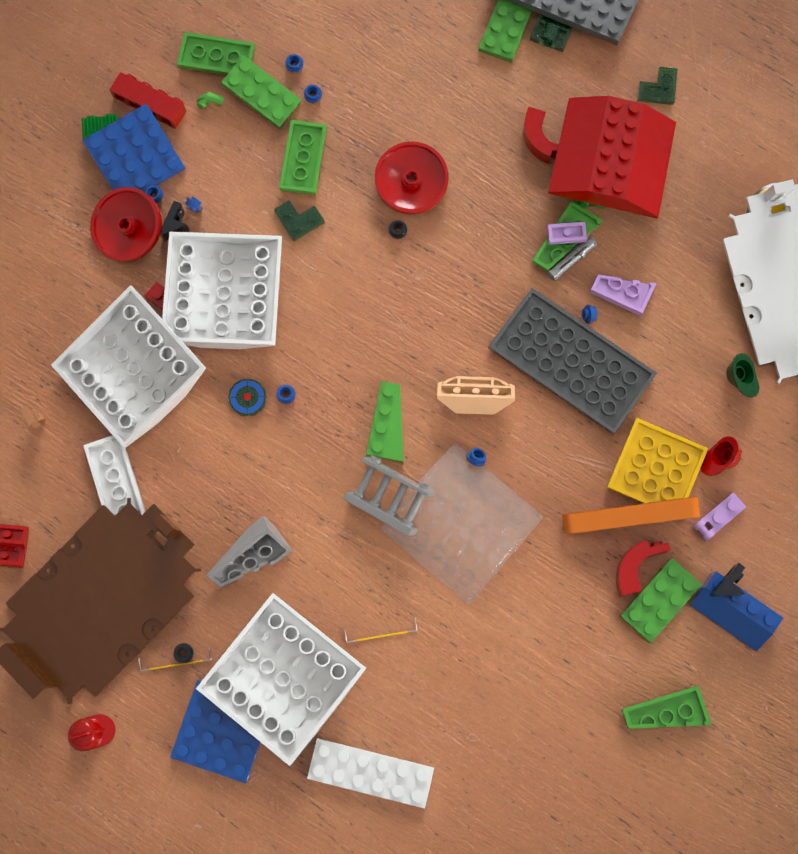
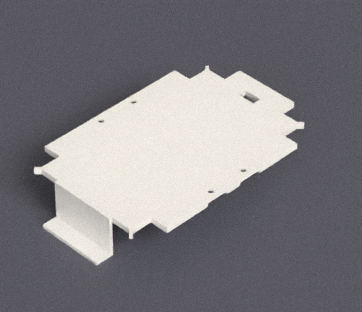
(767, 264)

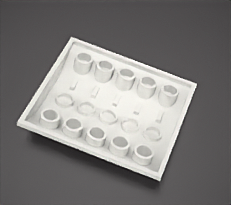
(222, 289)
(129, 367)
(281, 679)

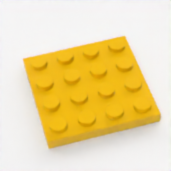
(656, 465)

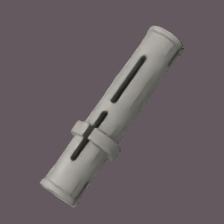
(556, 272)

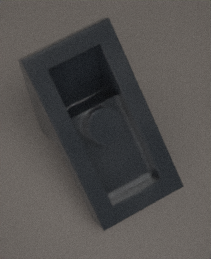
(172, 222)
(726, 587)

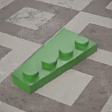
(550, 255)
(386, 430)
(671, 710)

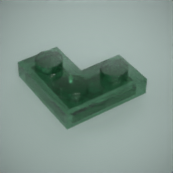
(662, 91)
(297, 224)

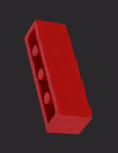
(136, 94)

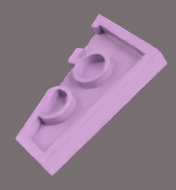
(625, 294)

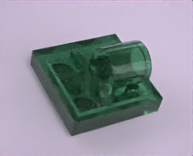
(550, 33)

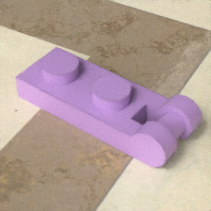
(720, 516)

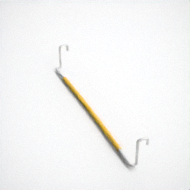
(381, 635)
(176, 664)

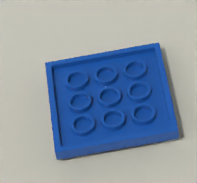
(134, 151)
(214, 740)

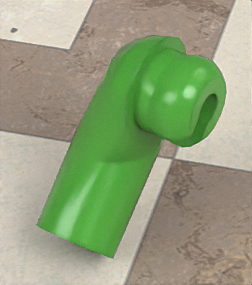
(207, 98)

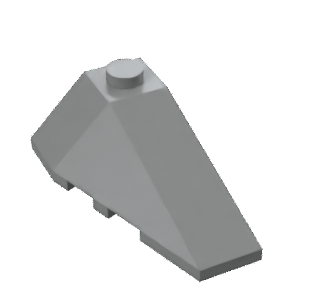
(253, 549)

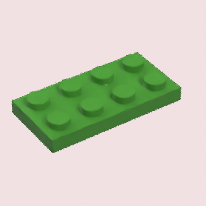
(505, 30)
(212, 53)
(261, 92)
(303, 157)
(660, 600)

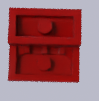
(13, 545)

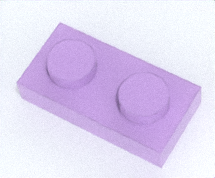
(566, 233)

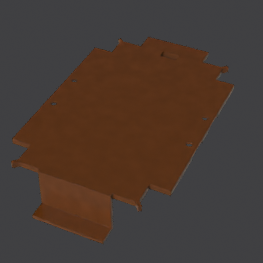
(97, 602)

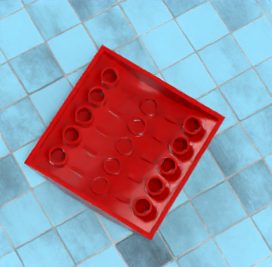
(613, 154)

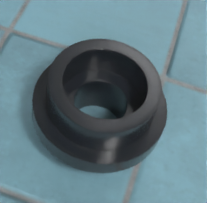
(397, 224)
(177, 653)

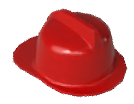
(721, 456)
(91, 732)

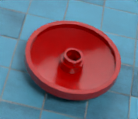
(411, 178)
(126, 224)

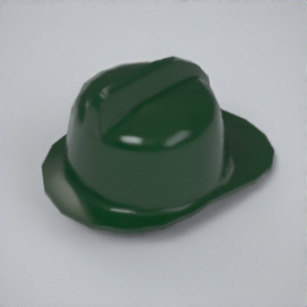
(743, 376)

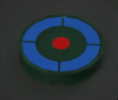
(247, 397)

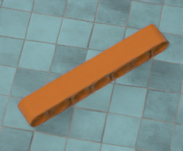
(631, 515)

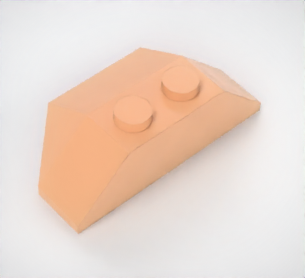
(475, 394)

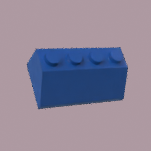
(739, 615)

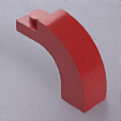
(534, 137)
(627, 570)

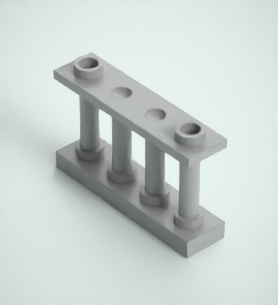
(374, 507)

